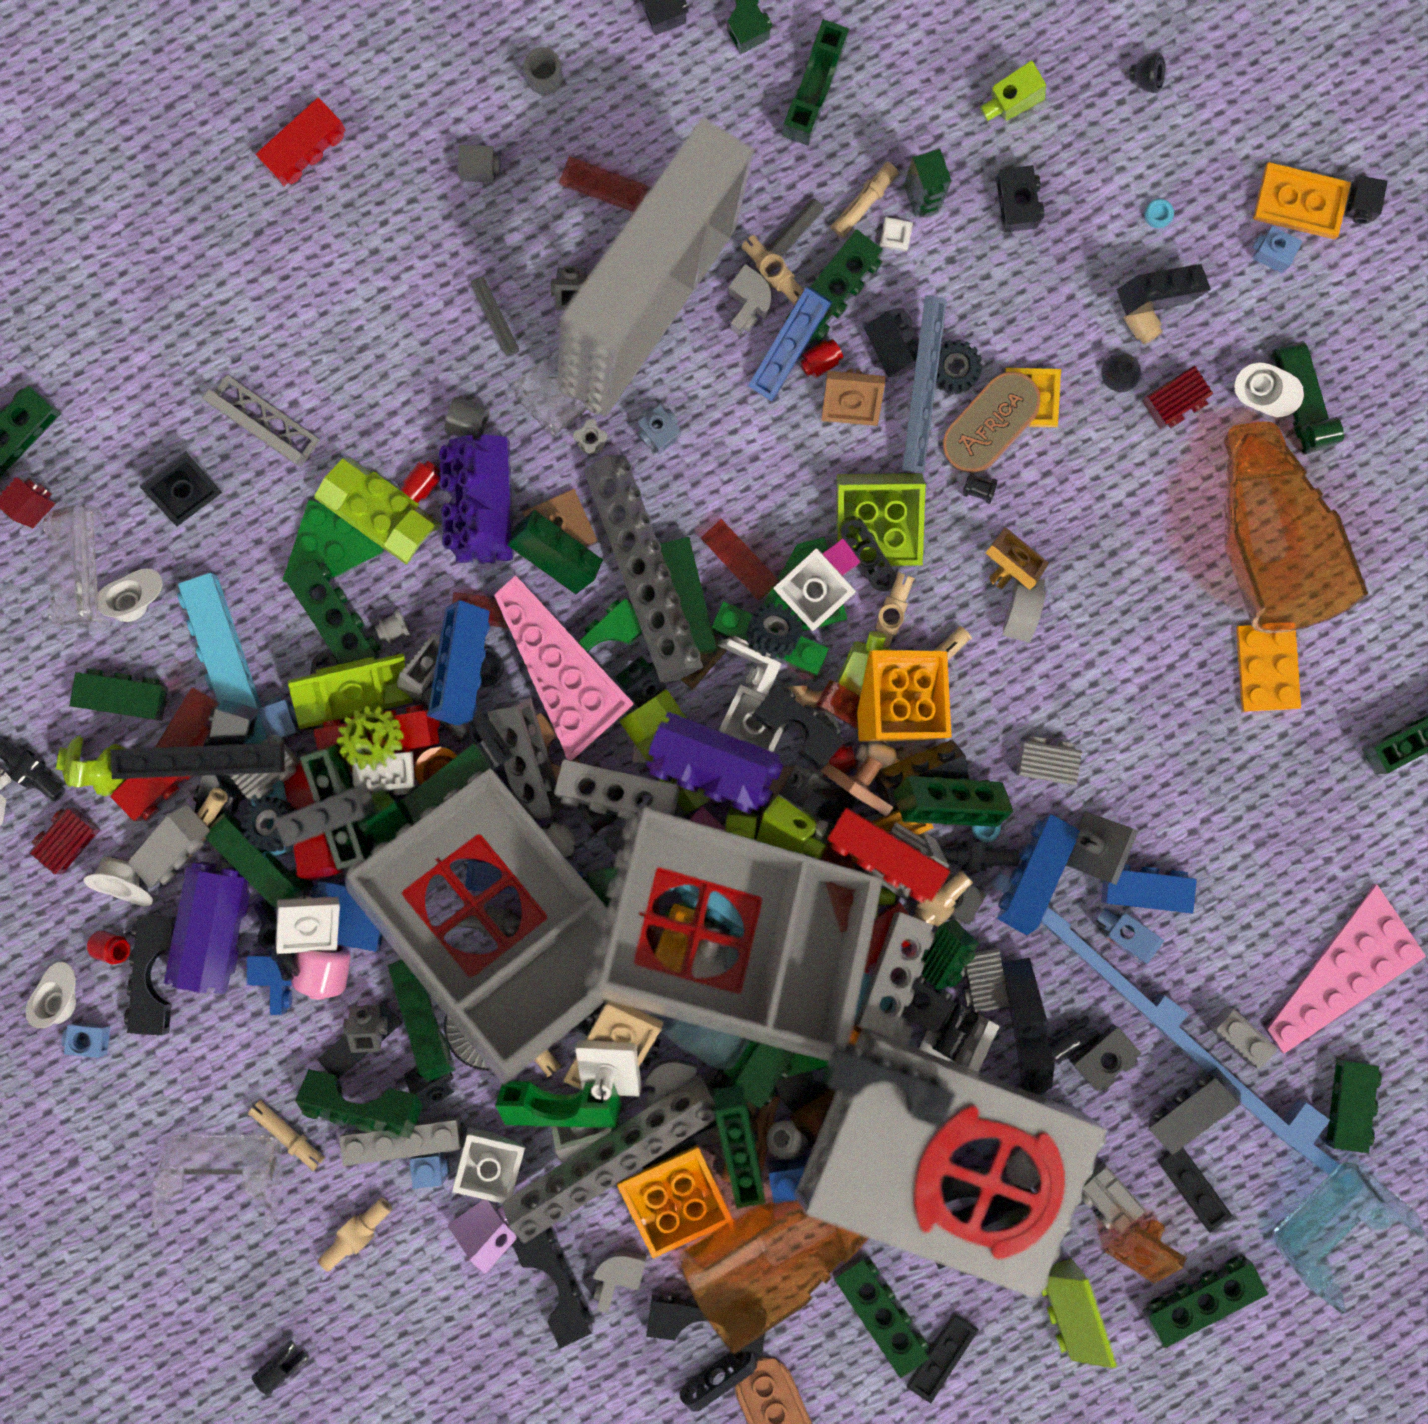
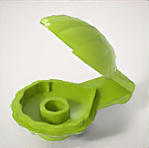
(88, 772)

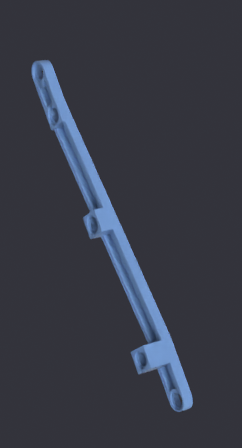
(1301, 1123)

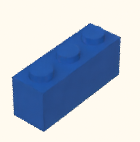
(1152, 890)

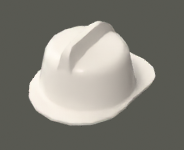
(1276, 390)
(130, 595)
(119, 880)
(53, 998)

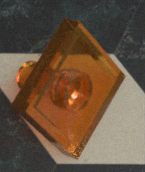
(1146, 1252)

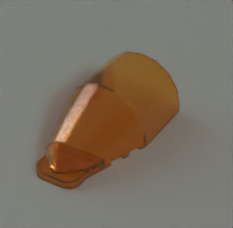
(1283, 536)
(763, 1268)

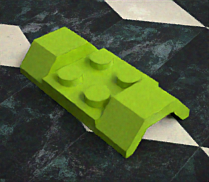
(376, 508)
(347, 687)
(642, 727)

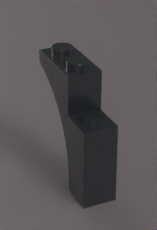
(1029, 1026)

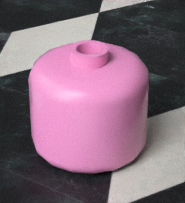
(322, 972)

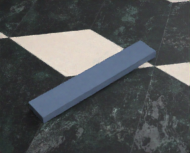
(924, 383)

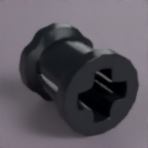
(980, 487)

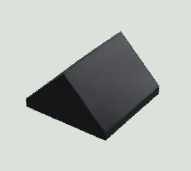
(181, 488)

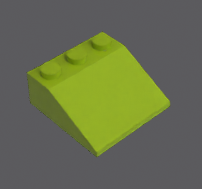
(890, 508)
(1077, 1316)

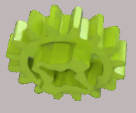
(356, 745)

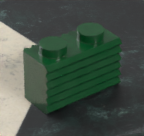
(948, 955)

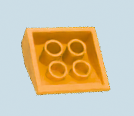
(905, 697)
(675, 1201)

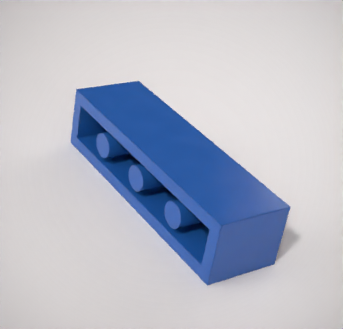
(459, 663)
(1038, 874)

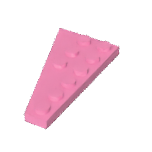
(569, 682)
(1356, 963)

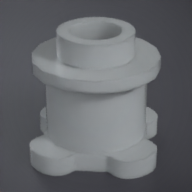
(588, 429)
(392, 627)

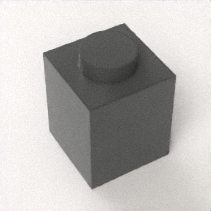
(478, 163)

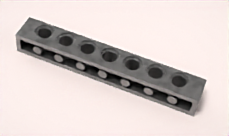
(643, 568)
(610, 1159)

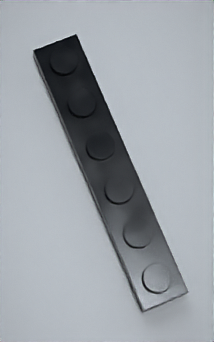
(198, 761)

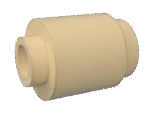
(1144, 326)

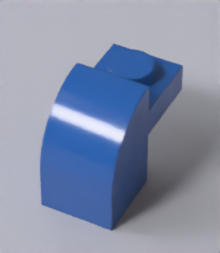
(265, 972)

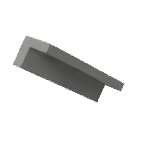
(256, 429)

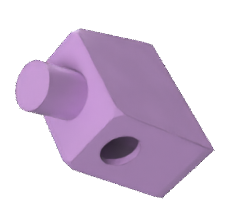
(483, 1234)

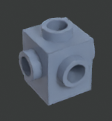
(662, 437)

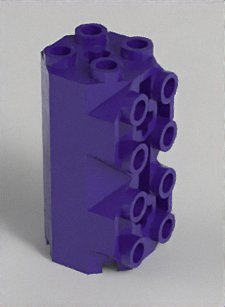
(480, 512)
(714, 763)
(207, 928)

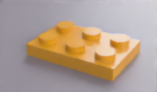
(1301, 200)
(1268, 670)

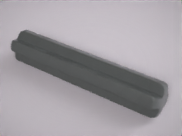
(796, 227)
(495, 316)

